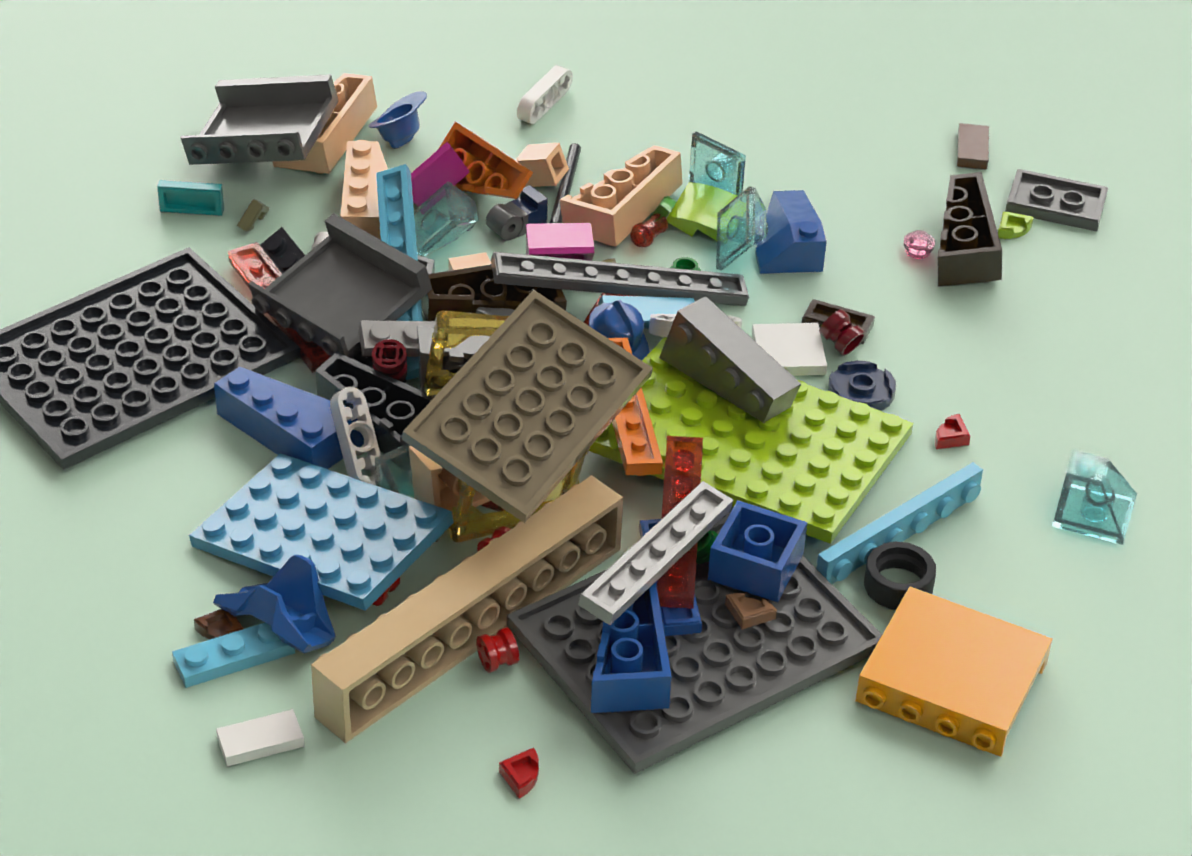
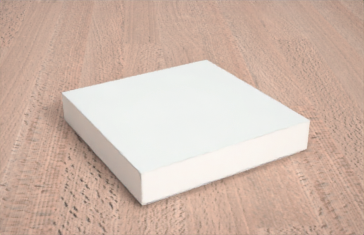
(793, 346)

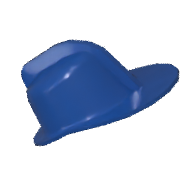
(400, 120)
(621, 321)

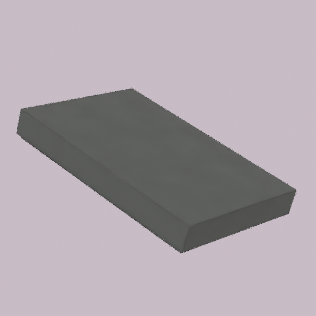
(1057, 199)

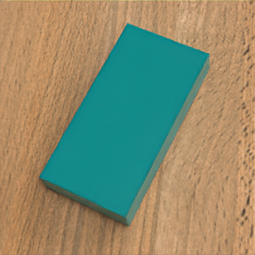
(190, 197)

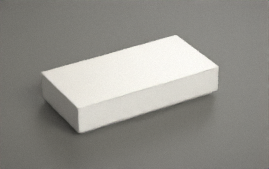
(260, 737)

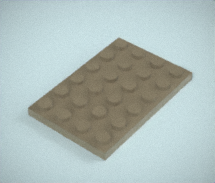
(527, 405)

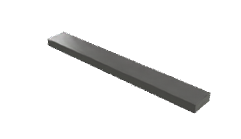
(617, 278)

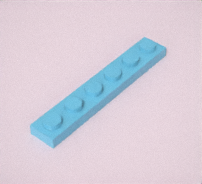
(901, 522)

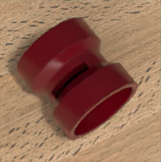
(842, 332)
(390, 358)

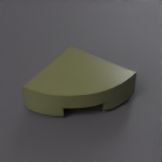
(255, 210)

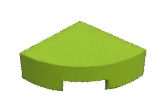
(1014, 225)

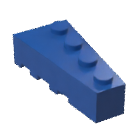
(281, 417)
(633, 660)

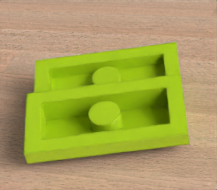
(699, 208)

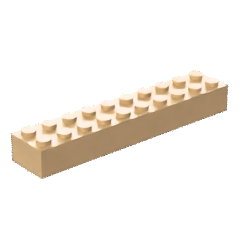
(441, 622)

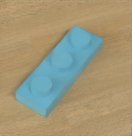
(229, 654)

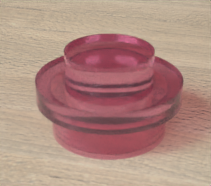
(919, 244)

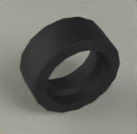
(902, 556)

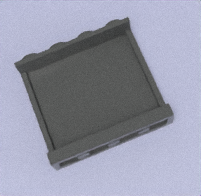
(264, 120)
(340, 284)

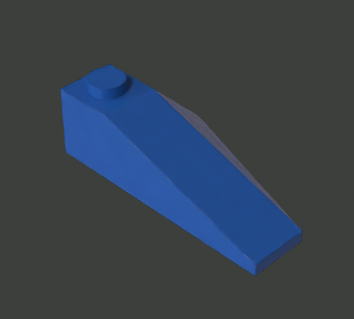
(794, 236)

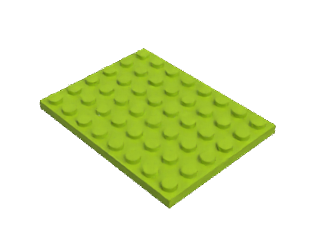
(801, 463)

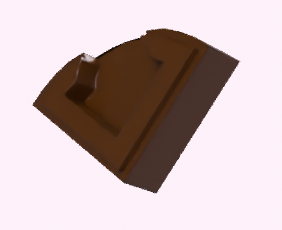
(217, 624)

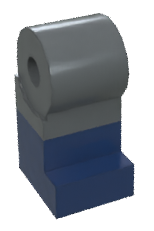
(511, 218)

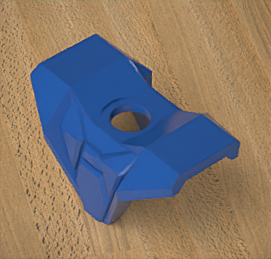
(287, 603)

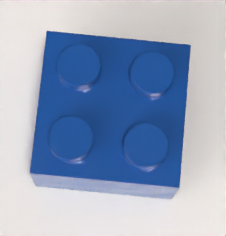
(757, 551)

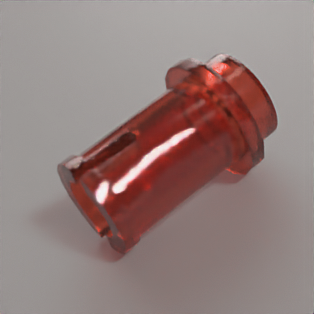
(644, 233)

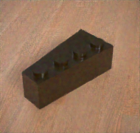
(969, 237)
(475, 287)

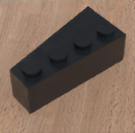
(389, 401)

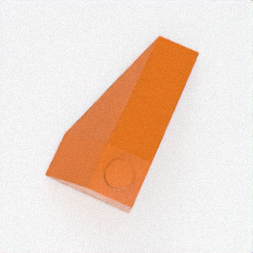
(489, 167)

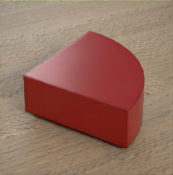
(952, 433)
(521, 771)

